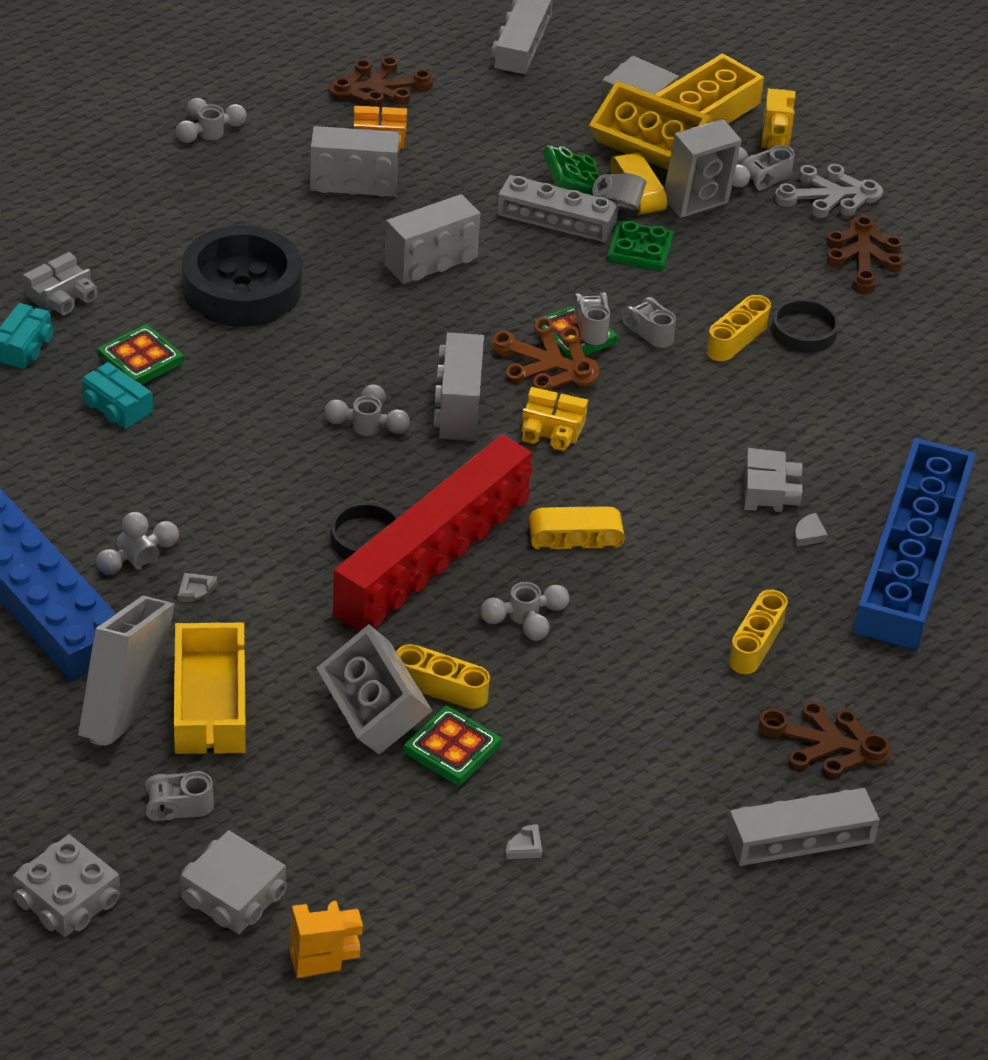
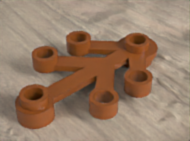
(548, 359)

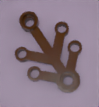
(378, 86)
(864, 229)
(827, 739)

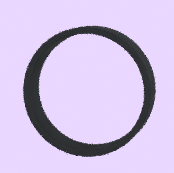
(801, 344)
(355, 511)

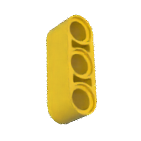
(654, 195)
(738, 327)
(576, 527)
(758, 631)
(446, 676)

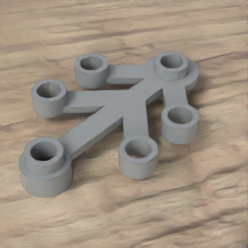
(861, 191)

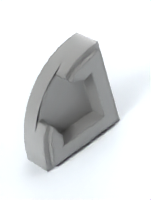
(809, 531)
(195, 586)
(525, 844)

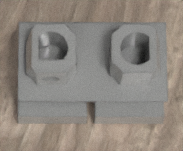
(59, 284)
(771, 480)

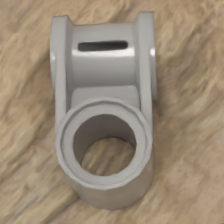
(770, 166)
(621, 188)
(592, 317)
(651, 322)
(181, 794)

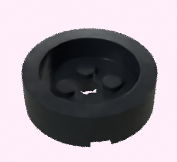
(238, 254)

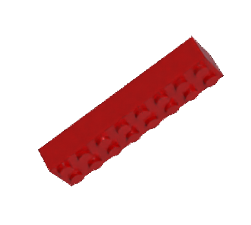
(431, 534)

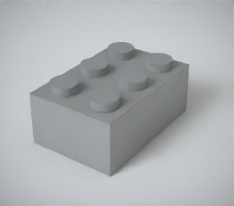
(354, 161)
(702, 168)
(432, 239)
(459, 386)
(374, 689)

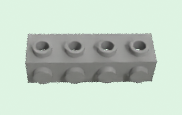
(521, 34)
(557, 208)
(802, 826)

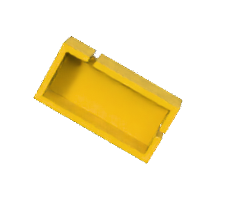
(209, 688)

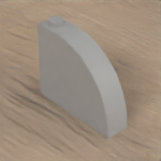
(123, 668)

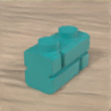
(24, 335)
(116, 395)

